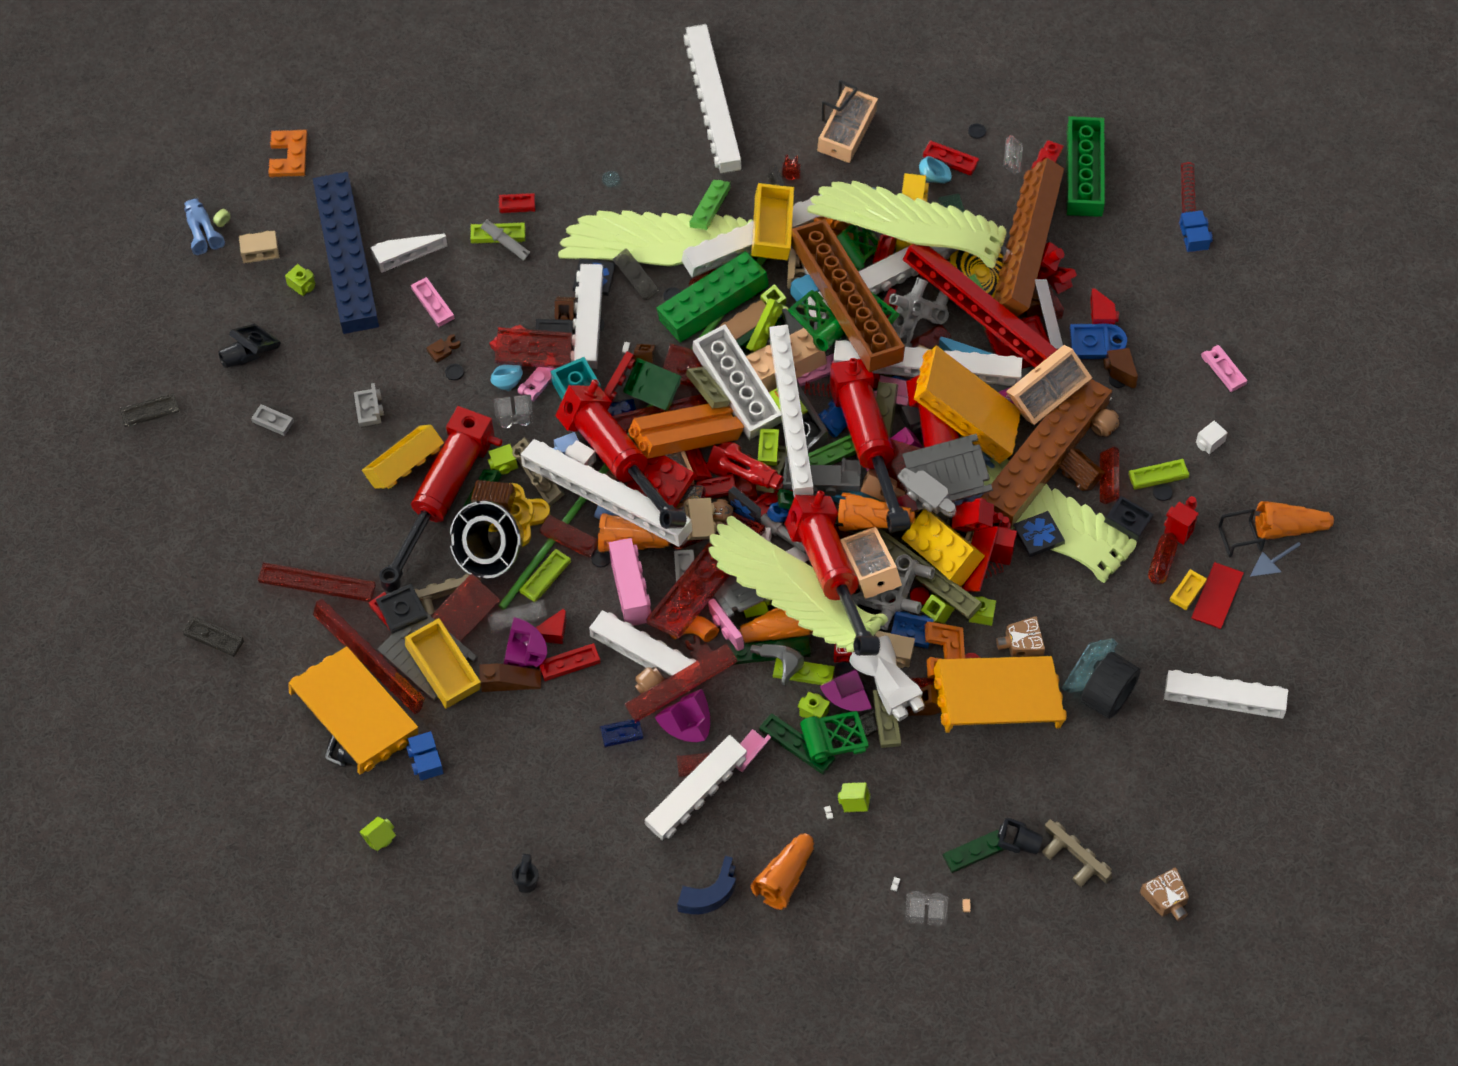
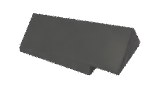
(815, 430)

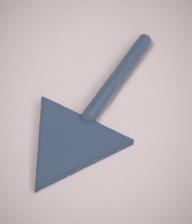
(1267, 566)

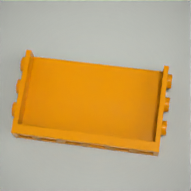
(967, 404)
(998, 691)
(354, 708)

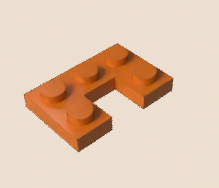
(296, 158)
(950, 637)

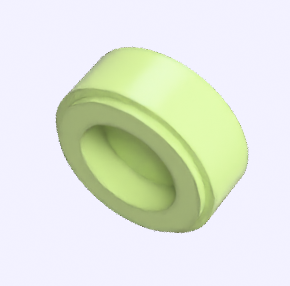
(221, 218)

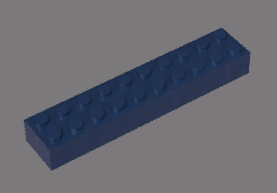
(345, 253)

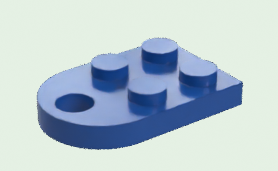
(1094, 340)

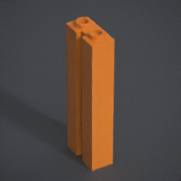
(684, 429)

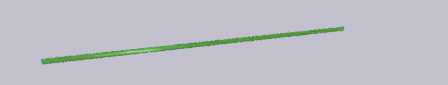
(575, 508)

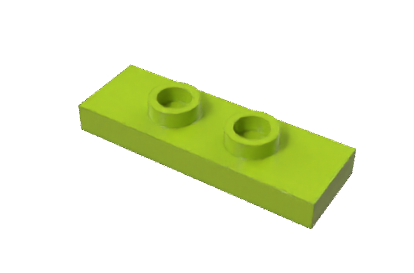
(1158, 474)
(545, 575)

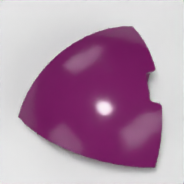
(524, 645)
(847, 692)
(687, 718)

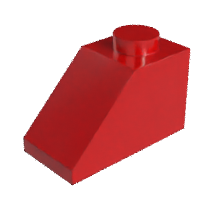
(1102, 309)

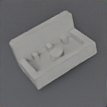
(367, 406)

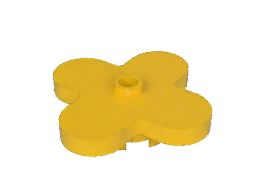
(527, 512)

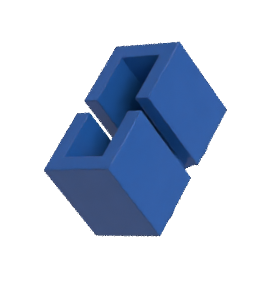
(1195, 227)
(425, 755)

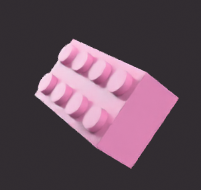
(629, 581)

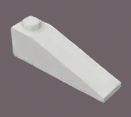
(400, 251)

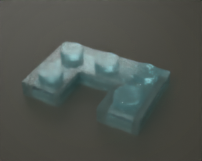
(1084, 668)

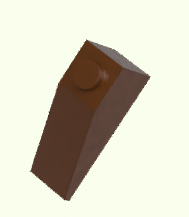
(508, 678)

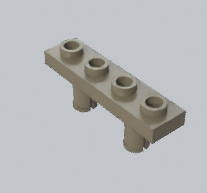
(548, 489)
(436, 591)
(1072, 844)

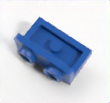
(833, 419)
(911, 626)

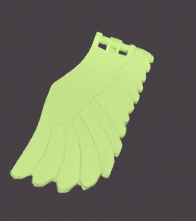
(910, 219)
(646, 236)
(1085, 534)
(786, 582)

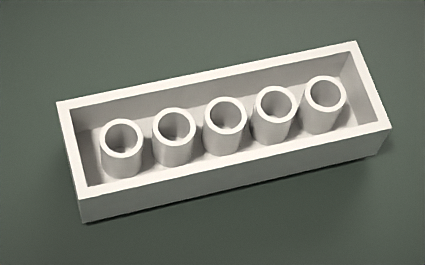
(738, 380)

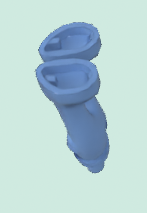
(197, 218)

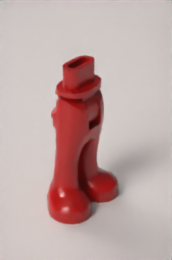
(757, 474)

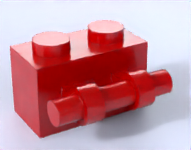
(975, 516)
(1182, 520)
(1004, 543)

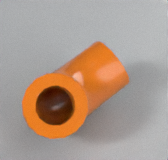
(703, 628)

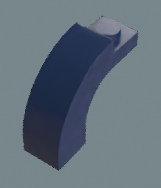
(709, 899)

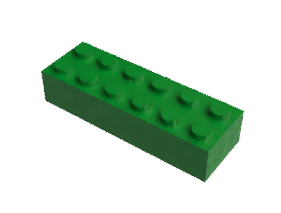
(1085, 167)
(712, 296)

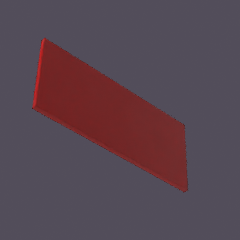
(984, 542)
(1217, 595)

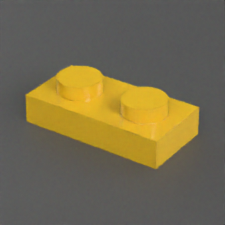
(1188, 589)

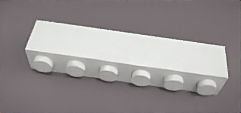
(588, 313)
(638, 645)
(1226, 694)
(696, 788)

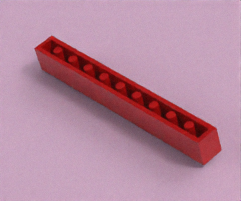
(979, 304)

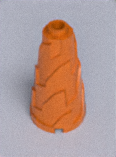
(864, 513)
(1285, 520)
(617, 528)
(772, 626)
(783, 872)

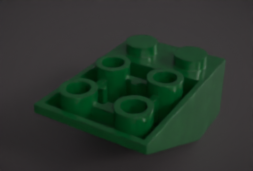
(652, 384)

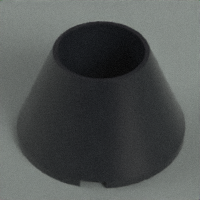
(471, 540)

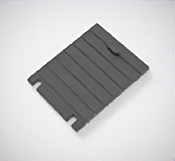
(954, 465)
(735, 596)
(396, 653)

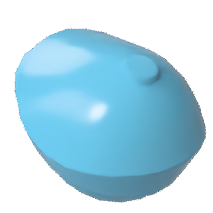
(934, 170)
(506, 376)

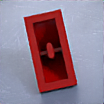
(554, 628)

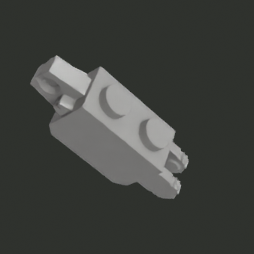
(928, 491)

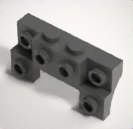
(830, 478)

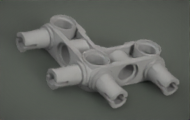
(914, 307)
(900, 593)

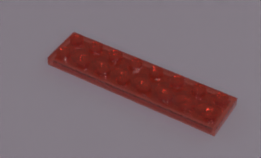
(693, 589)

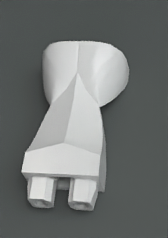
(892, 683)

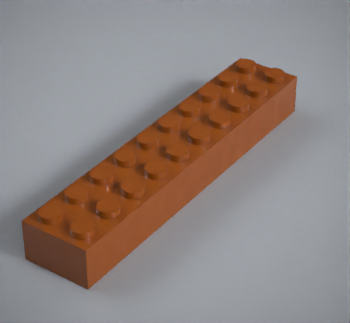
(1028, 236)
(847, 295)
(1045, 450)

